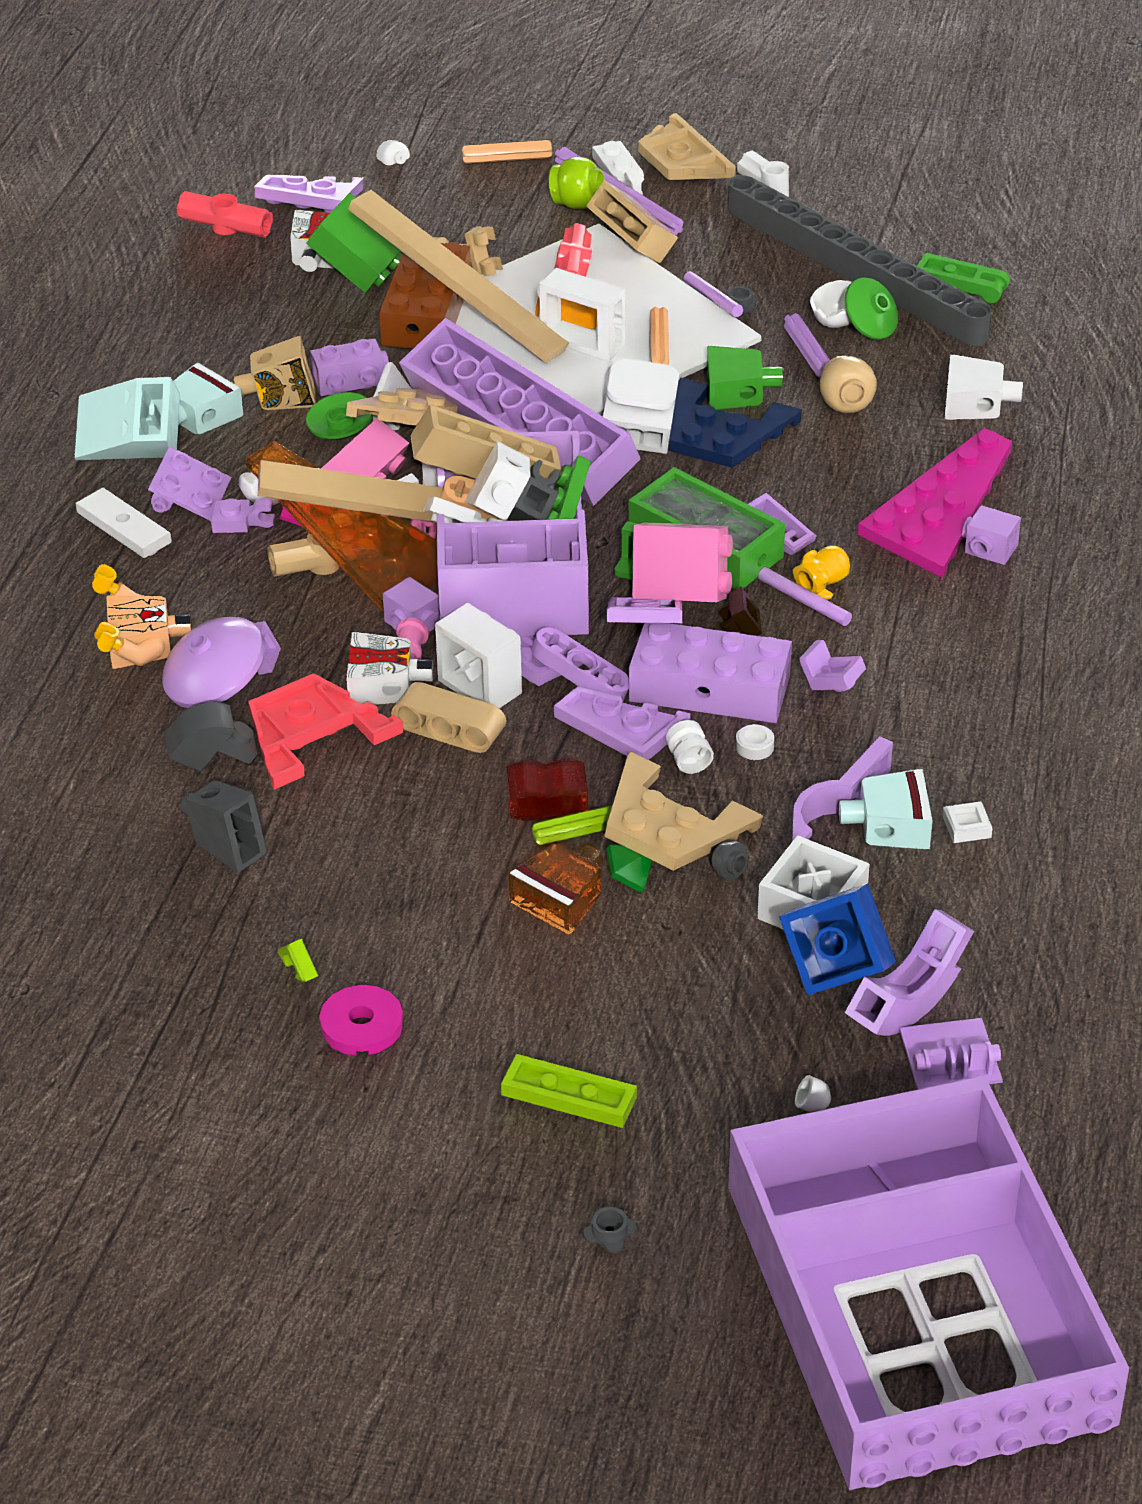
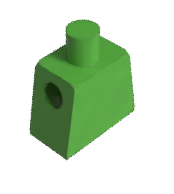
(738, 377)

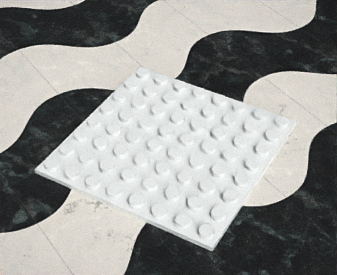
(692, 318)

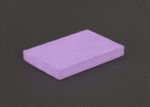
(644, 610)

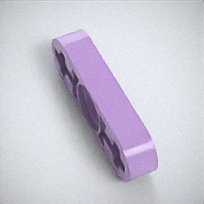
(564, 645)

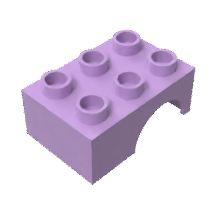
(518, 570)

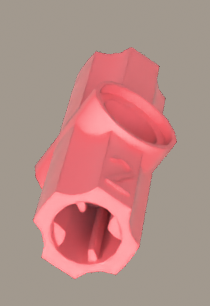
(224, 214)
(575, 250)

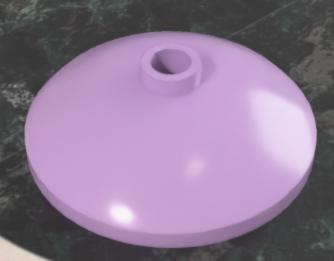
(213, 661)

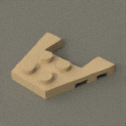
(663, 828)

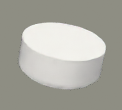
(755, 742)

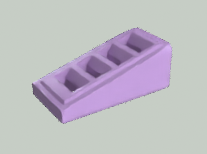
(792, 525)

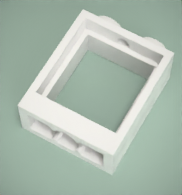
(592, 293)

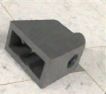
(226, 824)

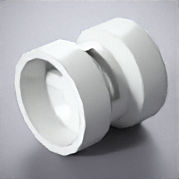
(689, 746)

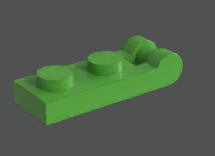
(967, 276)

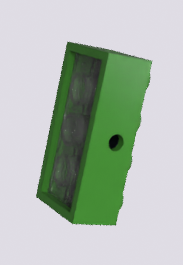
(687, 500)

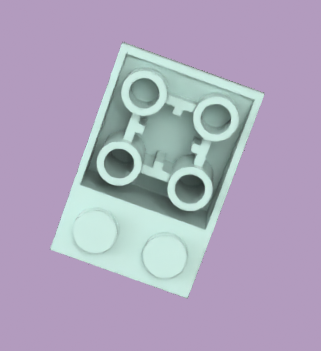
(128, 420)

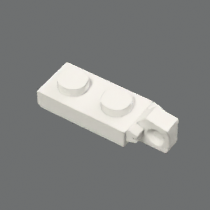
(619, 163)

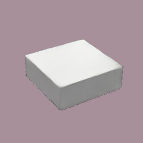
(967, 822)

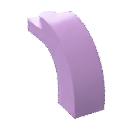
(917, 983)

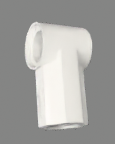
(773, 173)

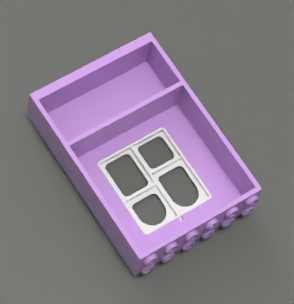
(961, 1206)

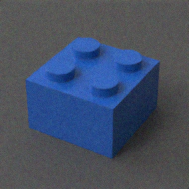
(837, 939)

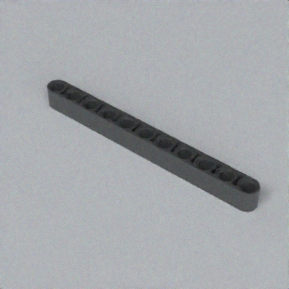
(859, 258)

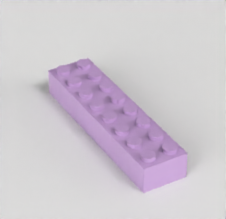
(513, 398)

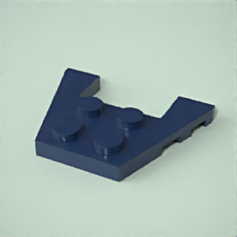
(720, 435)

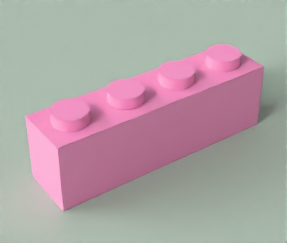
(371, 453)

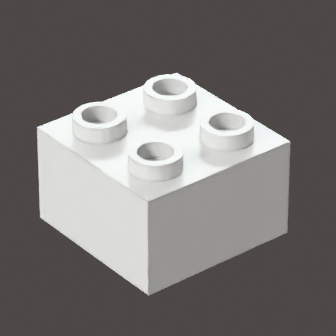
(478, 656)
(806, 875)

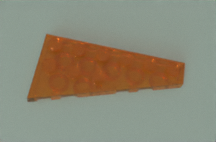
(368, 546)

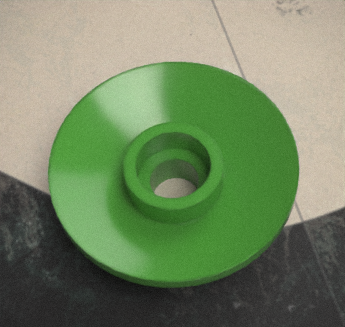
(871, 308)
(329, 419)

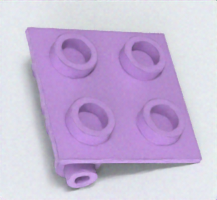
(187, 484)
(950, 1052)

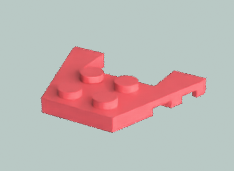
(307, 712)

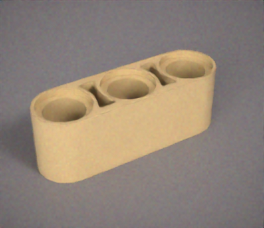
(449, 717)

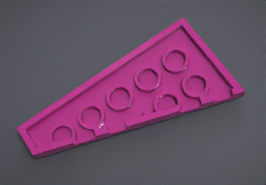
(930, 513)

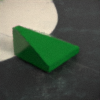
(628, 866)

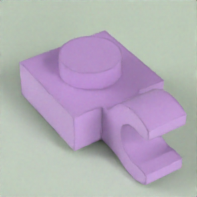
(238, 515)

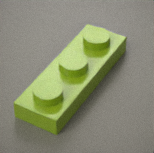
(569, 1090)

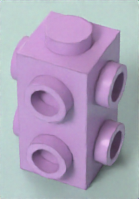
(347, 366)

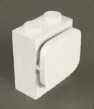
(642, 402)

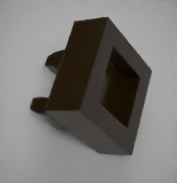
(741, 614)

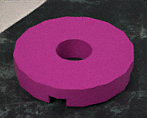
(358, 1002)

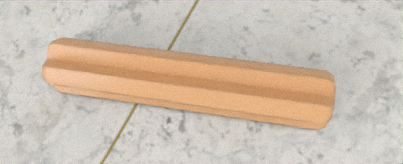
(507, 151)
(659, 335)

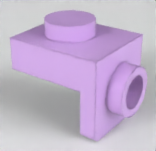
(830, 672)

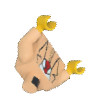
(136, 624)

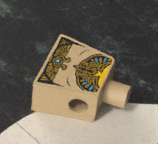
(280, 377)

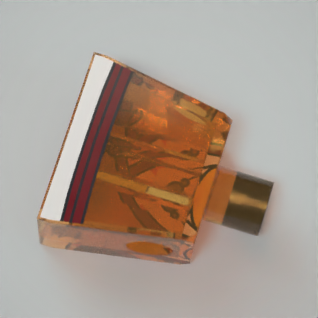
(558, 885)

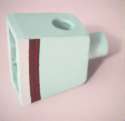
(206, 399)
(892, 810)

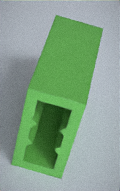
(354, 247)

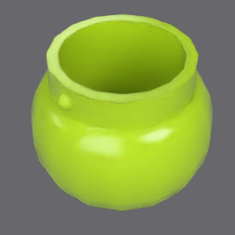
(574, 182)

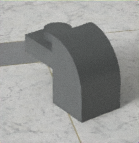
(205, 730)

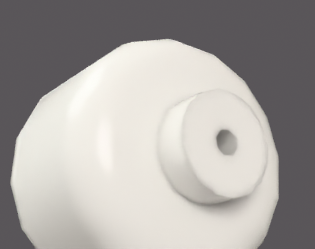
(392, 152)

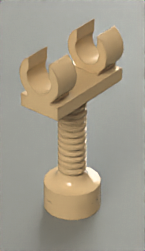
(478, 239)

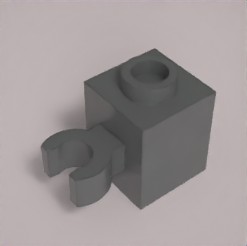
(536, 496)

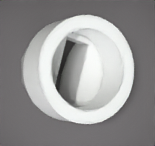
(812, 1095)

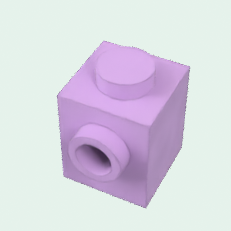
(991, 534)
(411, 600)

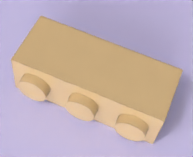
(632, 222)

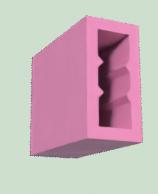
(681, 562)

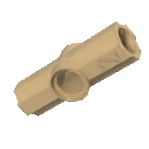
(300, 556)

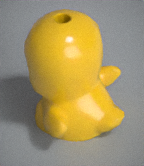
(822, 569)

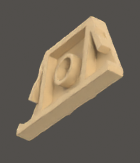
(683, 153)
(403, 406)

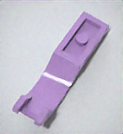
(825, 796)

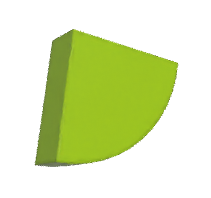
(297, 955)

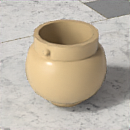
(847, 384)

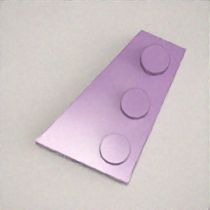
(296, 190)
(617, 723)

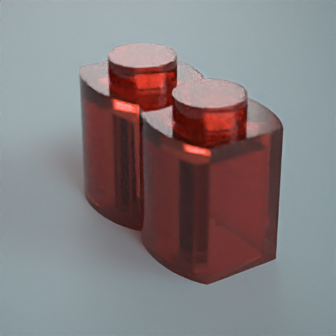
(546, 789)

